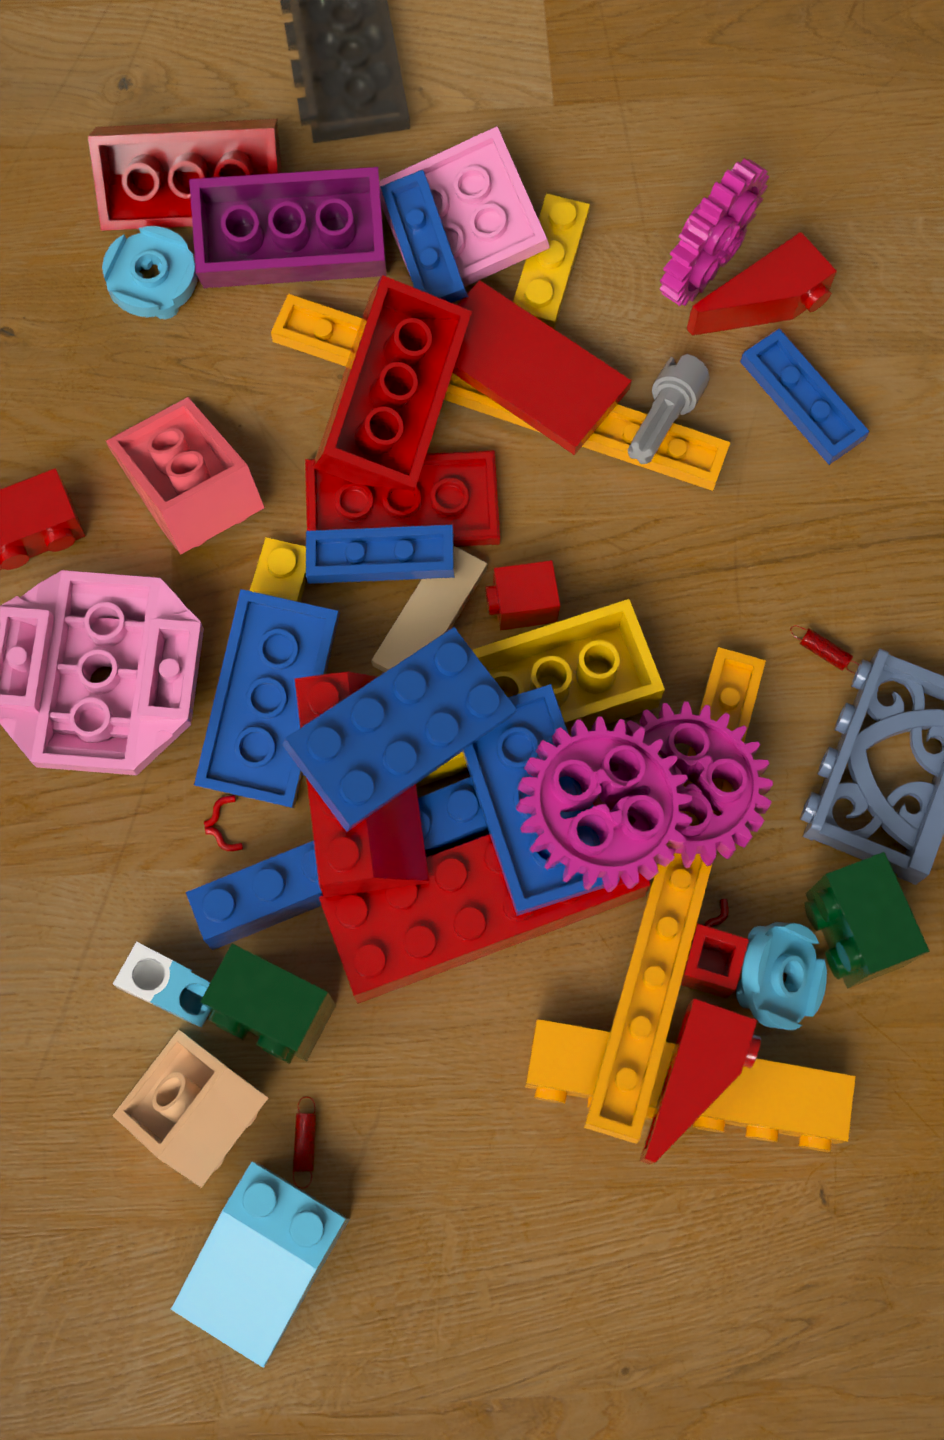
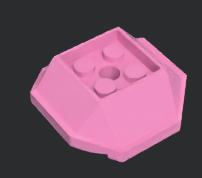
(68, 631)

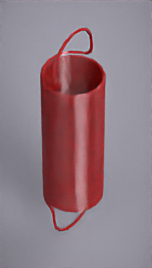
(825, 649)
(304, 1142)

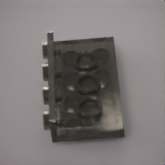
(346, 68)

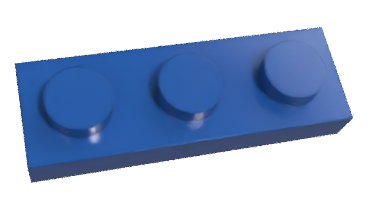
(423, 237)
(804, 396)
(380, 554)

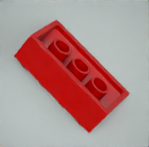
(147, 168)
(392, 387)
(384, 847)

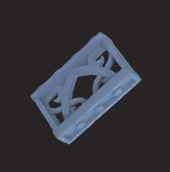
(917, 832)

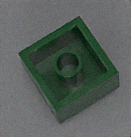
(864, 921)
(269, 1003)

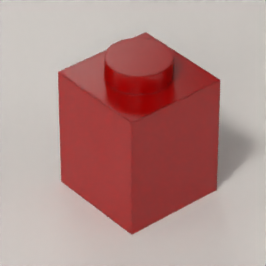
(524, 595)
(714, 961)

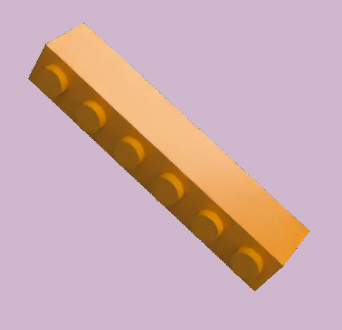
(764, 1099)

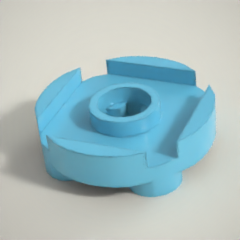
(153, 296)
(770, 953)

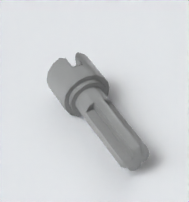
(674, 394)

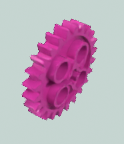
(714, 232)
(718, 755)
(621, 847)

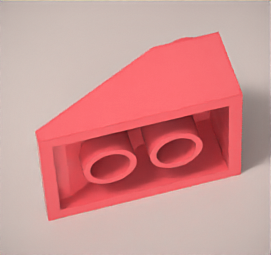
(186, 474)

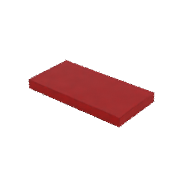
(535, 370)
(450, 491)

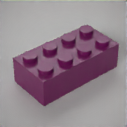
(287, 227)

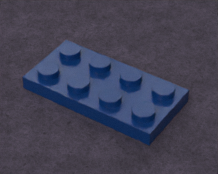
(257, 696)
(399, 728)
(496, 770)

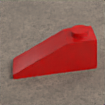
(769, 291)
(704, 1063)

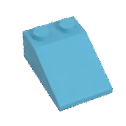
(259, 1263)

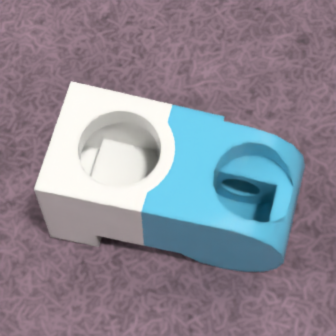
(163, 984)

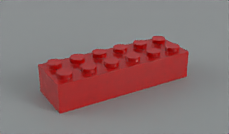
(456, 918)

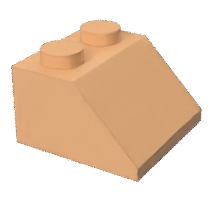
(190, 1109)

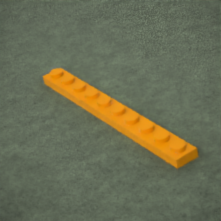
(682, 454)
(664, 939)

